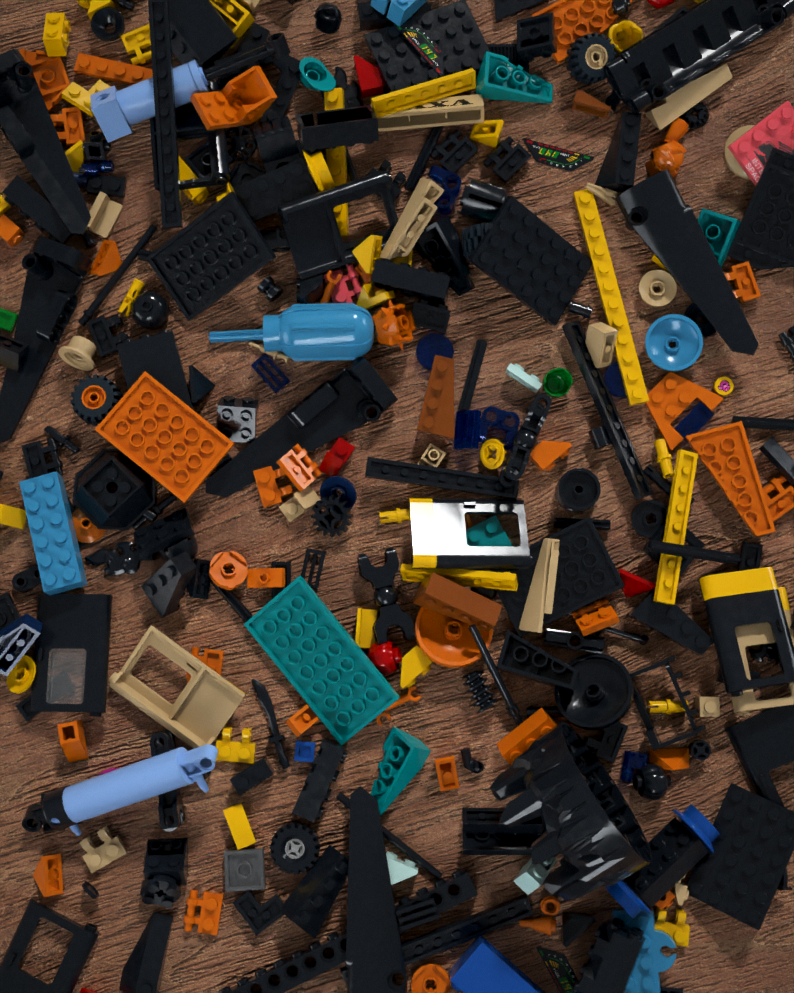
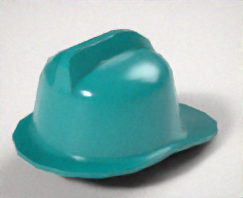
(315, 75)

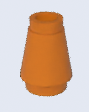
(676, 130)

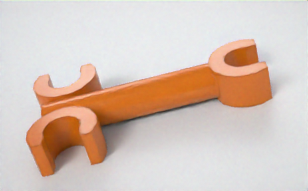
(329, 288)
(404, 698)

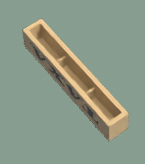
(441, 112)

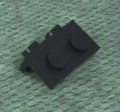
(431, 317)

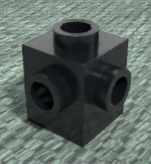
(96, 146)

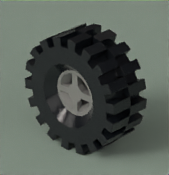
(286, 853)

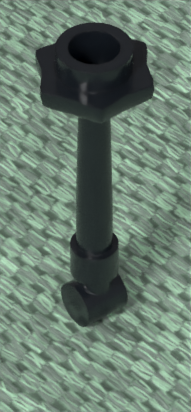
(633, 636)

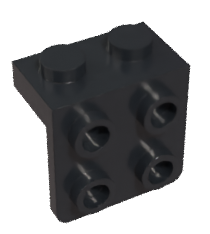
(237, 418)

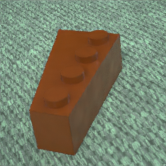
(438, 404)
(457, 602)

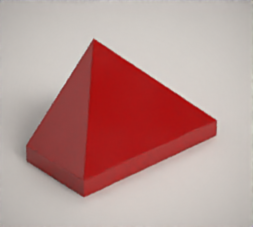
(633, 584)

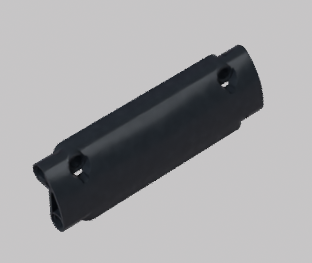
(690, 47)

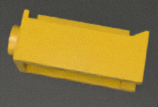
(196, 195)

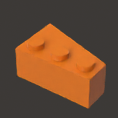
(525, 734)

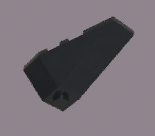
(372, 19)
(443, 249)
(146, 963)

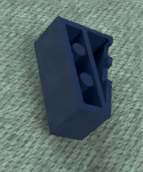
(16, 640)

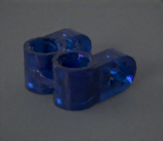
(446, 177)
(499, 424)

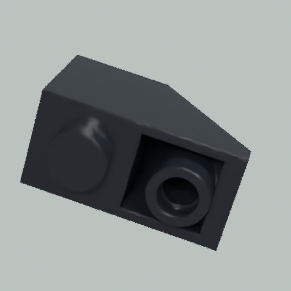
(310, 289)

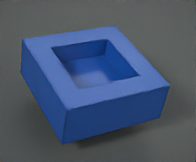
(305, 751)

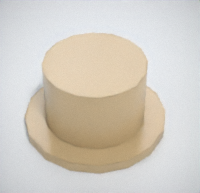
(78, 353)

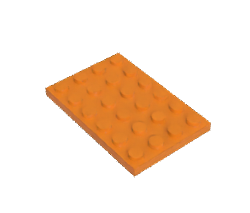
(164, 437)

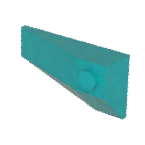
(719, 232)
(401, 762)

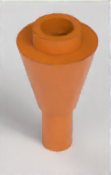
(543, 924)

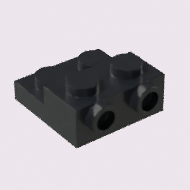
(536, 37)

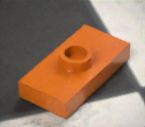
(266, 578)

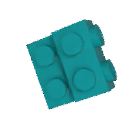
(487, 534)

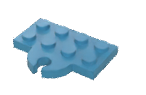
(651, 960)

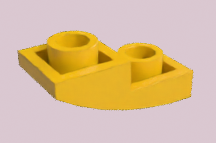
(239, 826)

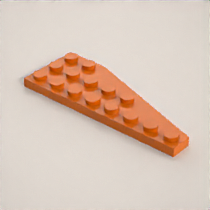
(578, 19)

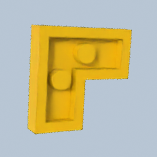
(81, 97)

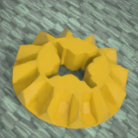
(487, 451)

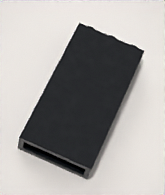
(159, 358)

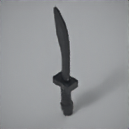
(266, 702)

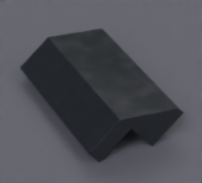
(488, 836)

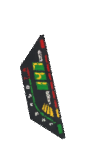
(424, 45)
(556, 156)
(559, 969)

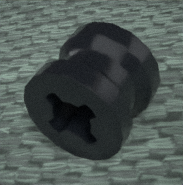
(702, 747)

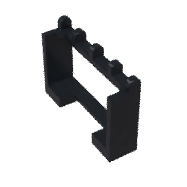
(651, 732)

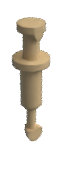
(276, 354)

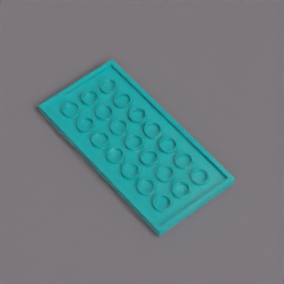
(321, 660)

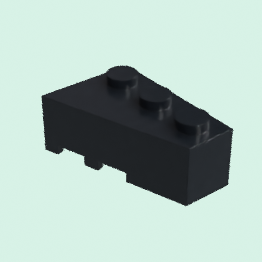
(168, 584)

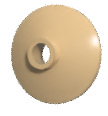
(665, 284)

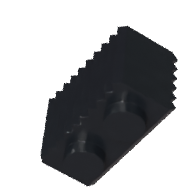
(252, 776)

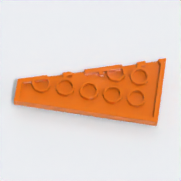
(731, 464)

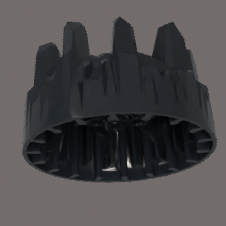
(579, 811)

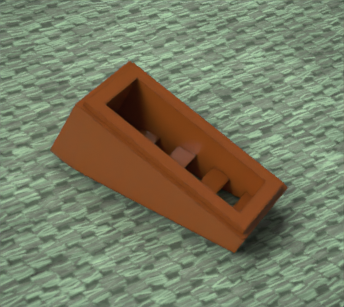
(587, 104)

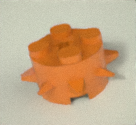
(394, 325)

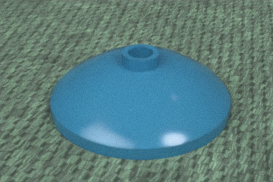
(682, 333)

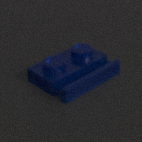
(467, 429)

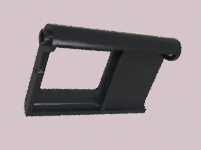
(763, 745)

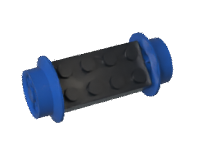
(674, 854)

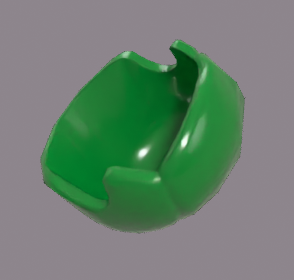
(557, 382)

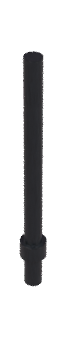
(512, 707)

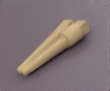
(603, 193)

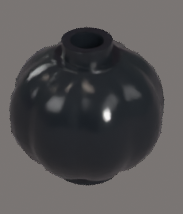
(651, 782)

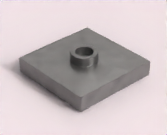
(244, 869)

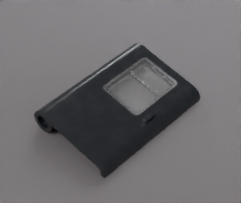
(75, 656)

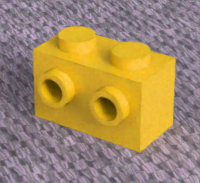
(56, 34)

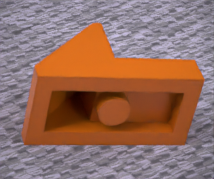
(302, 720)
(447, 773)

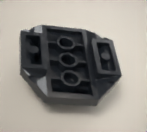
(114, 510)

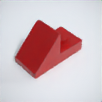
(336, 457)

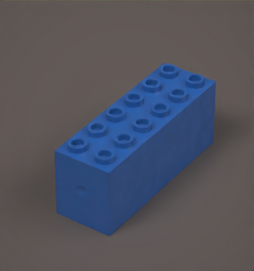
(488, 971)

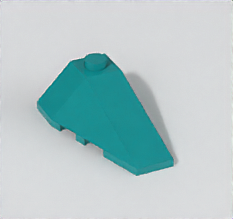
(505, 81)

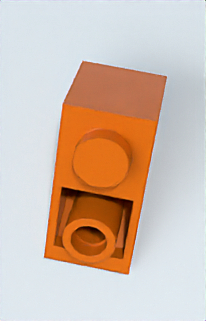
(547, 452)
(73, 740)

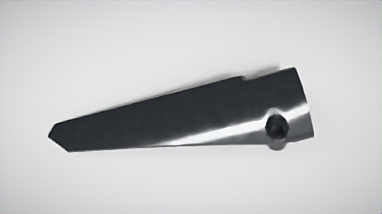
(46, 307)

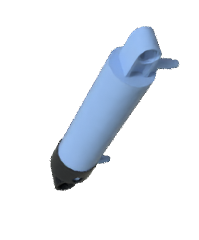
(121, 788)

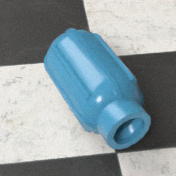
(320, 332)

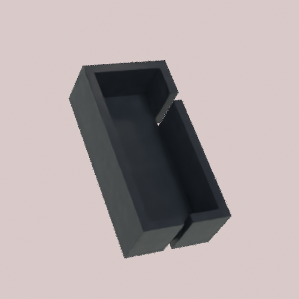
(337, 128)

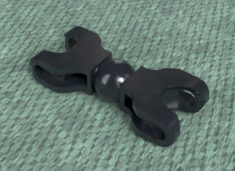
(524, 441)
(386, 596)
(170, 802)

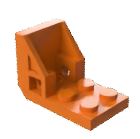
(238, 103)

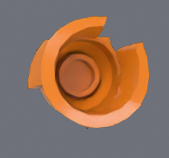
(666, 156)

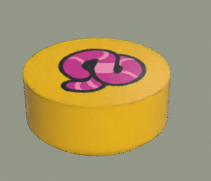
(723, 386)

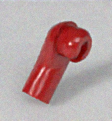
(660, 3)

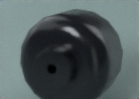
(620, 7)

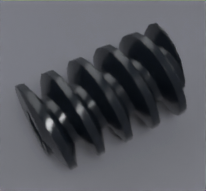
(480, 690)

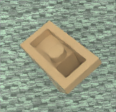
(299, 503)

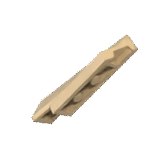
(688, 96)
(413, 219)
(542, 587)

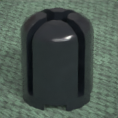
(484, 192)

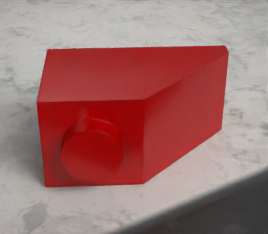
(368, 77)

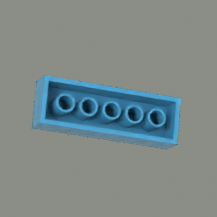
(53, 533)

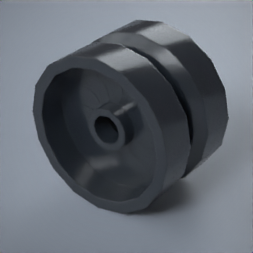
(587, 483)

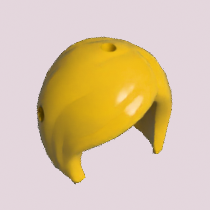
(627, 35)

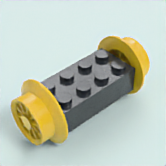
(290, 182)

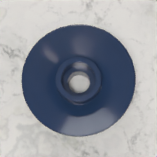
(332, 484)

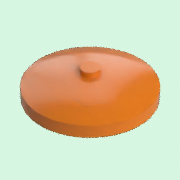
(447, 639)

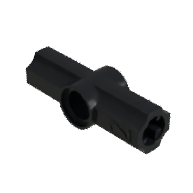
(561, 639)

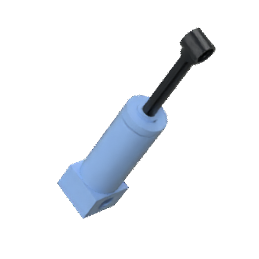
(122, 109)

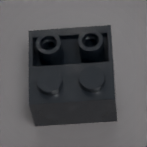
(167, 858)

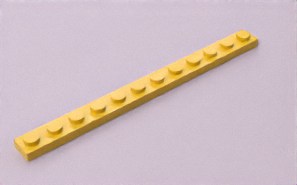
(610, 297)

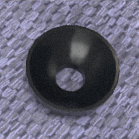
(106, 17)

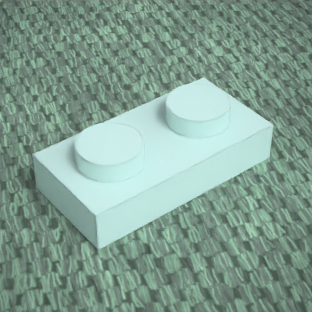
(530, 381)

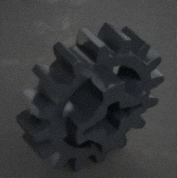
(324, 517)

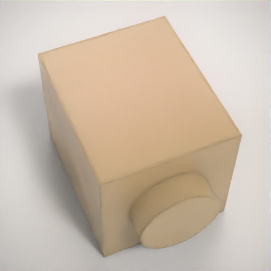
(707, 706)

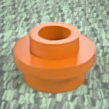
(556, 907)

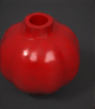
(385, 657)

